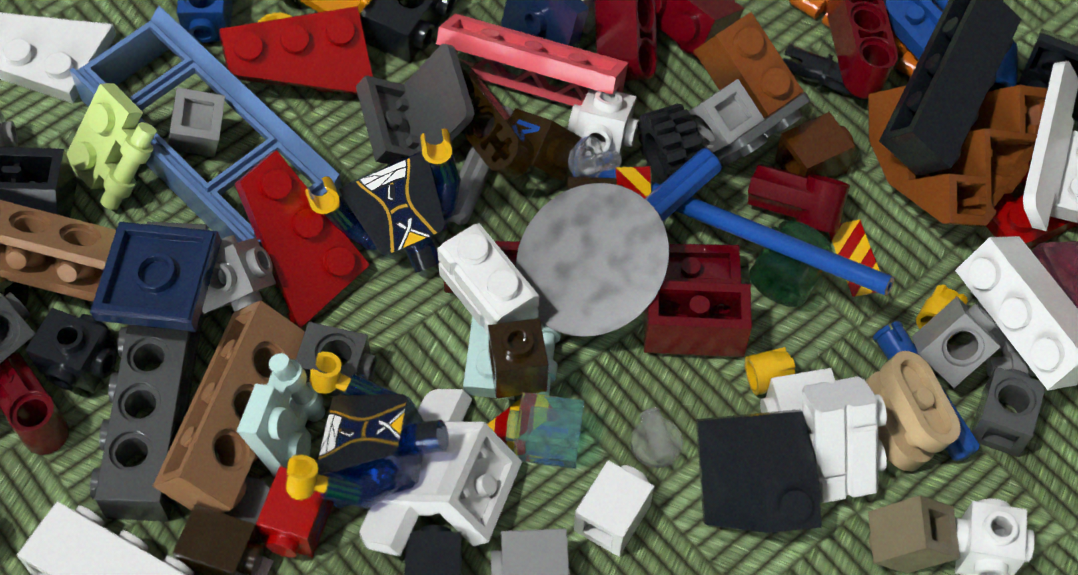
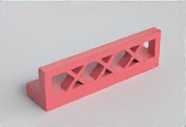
(535, 56)

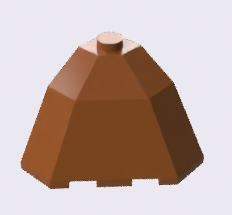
(990, 160)

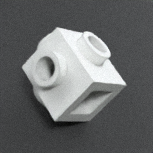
(606, 118)
(993, 539)

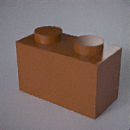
(748, 55)

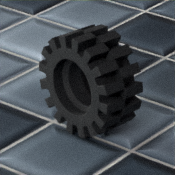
(667, 140)

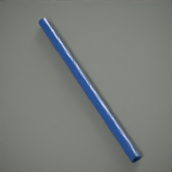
(782, 243)

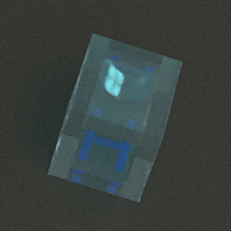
(546, 429)

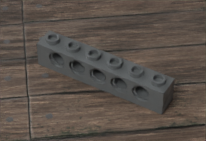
(129, 491)

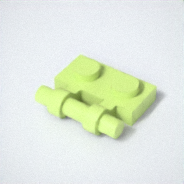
(104, 137)

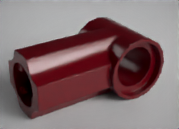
(810, 199)
(25, 403)

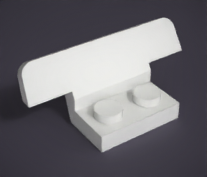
(1053, 170)
(462, 483)

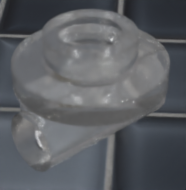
(589, 160)
(656, 440)

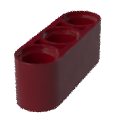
(628, 34)
(862, 44)

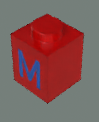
(292, 524)

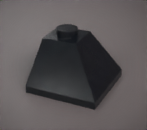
(758, 472)

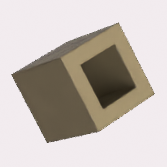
(913, 534)

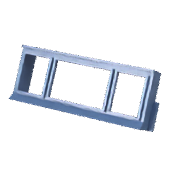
(201, 197)

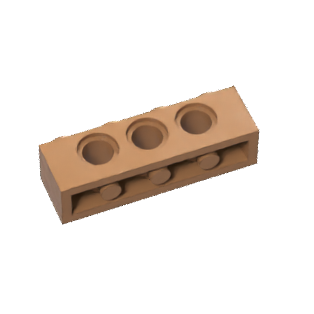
(52, 250)
(191, 468)

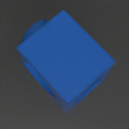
(204, 18)

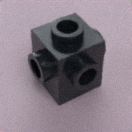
(73, 350)

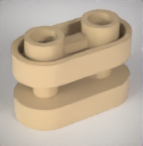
(916, 410)

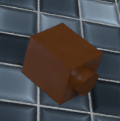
(816, 148)

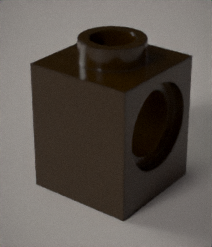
(517, 357)

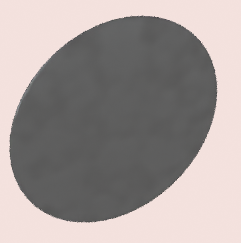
(594, 258)

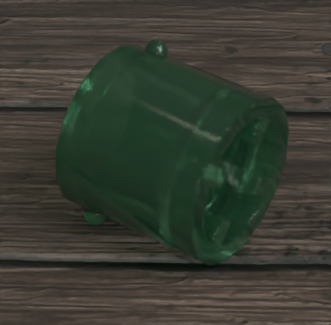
(783, 277)

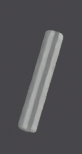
(473, 178)

